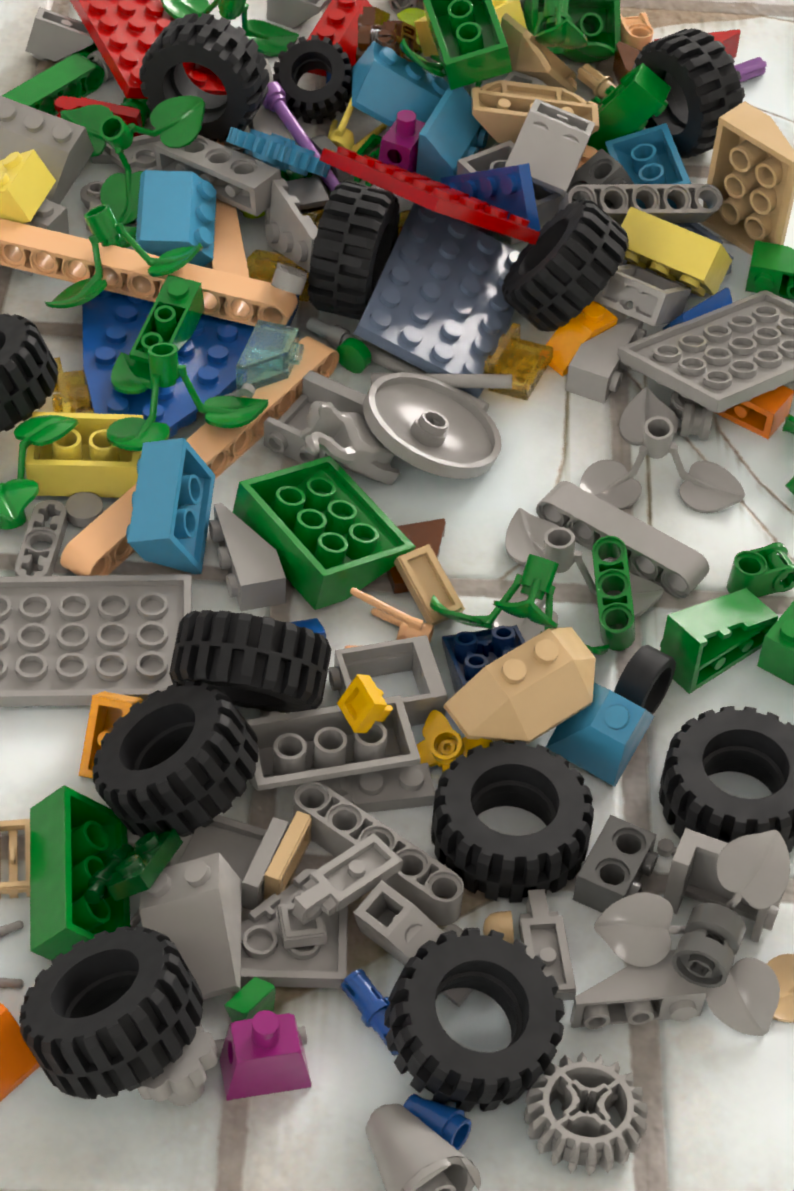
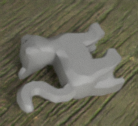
(353, 444)

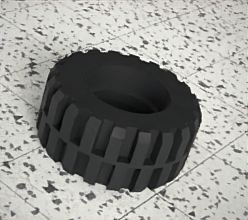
(221, 50)
(701, 87)
(351, 248)
(566, 266)
(26, 370)
(252, 659)
(726, 743)
(176, 760)
(521, 779)
(504, 975)
(111, 1012)

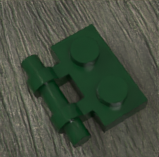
(131, 869)

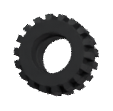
(309, 56)

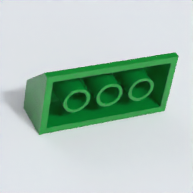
(66, 848)

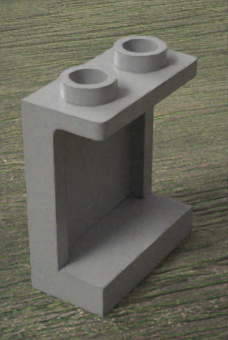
(284, 434)
(242, 846)
(695, 876)

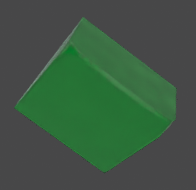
(251, 999)

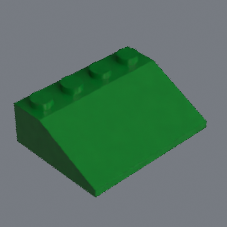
(322, 529)

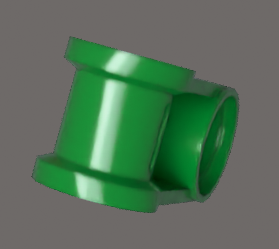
(762, 571)

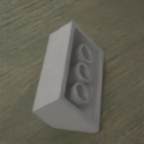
(323, 746)

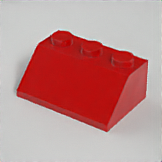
(341, 26)

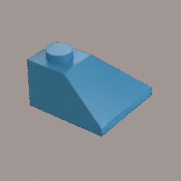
(602, 735)

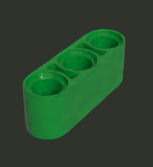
(611, 577)

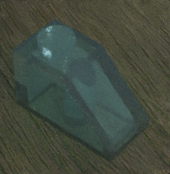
(269, 355)

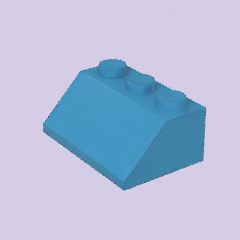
(388, 83)
(449, 136)
(650, 158)
(175, 213)
(171, 505)

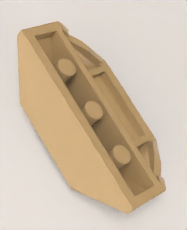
(535, 59)
(505, 105)
(527, 689)

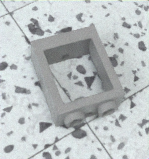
(653, 296)
(391, 658)

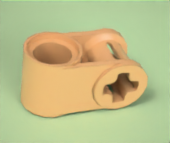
(636, 30)

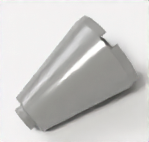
(414, 1155)

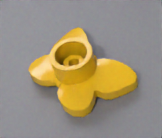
(443, 743)

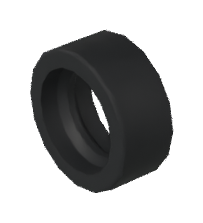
(646, 678)

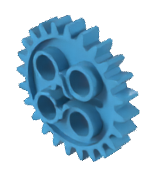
(278, 152)

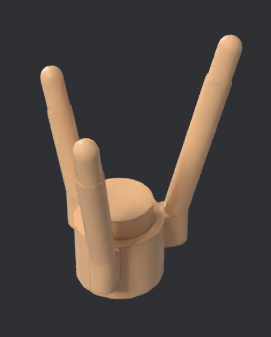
(408, 625)

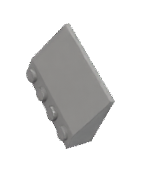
(58, 142)

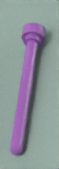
(276, 102)

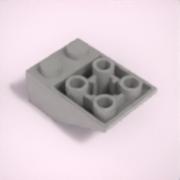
(552, 145)

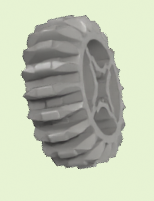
(586, 1136)

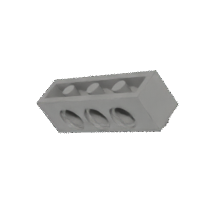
(235, 176)

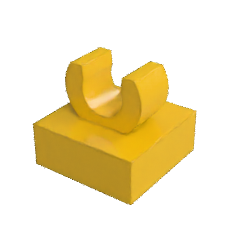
(363, 704)

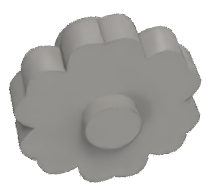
(184, 1079)

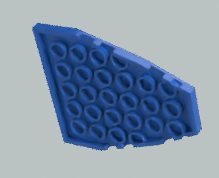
(210, 359)

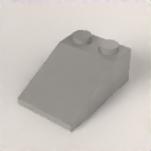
(201, 914)

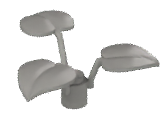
(654, 425)
(547, 540)
(640, 929)

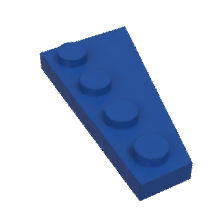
(502, 187)

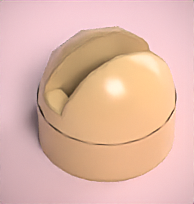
(501, 922)

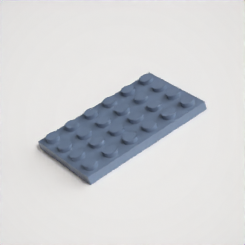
(440, 296)

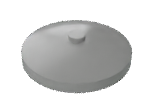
(432, 425)

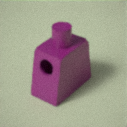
(400, 142)
(263, 1056)

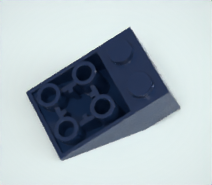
(472, 651)

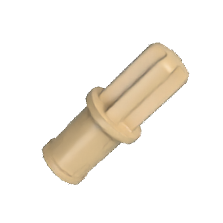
(595, 80)

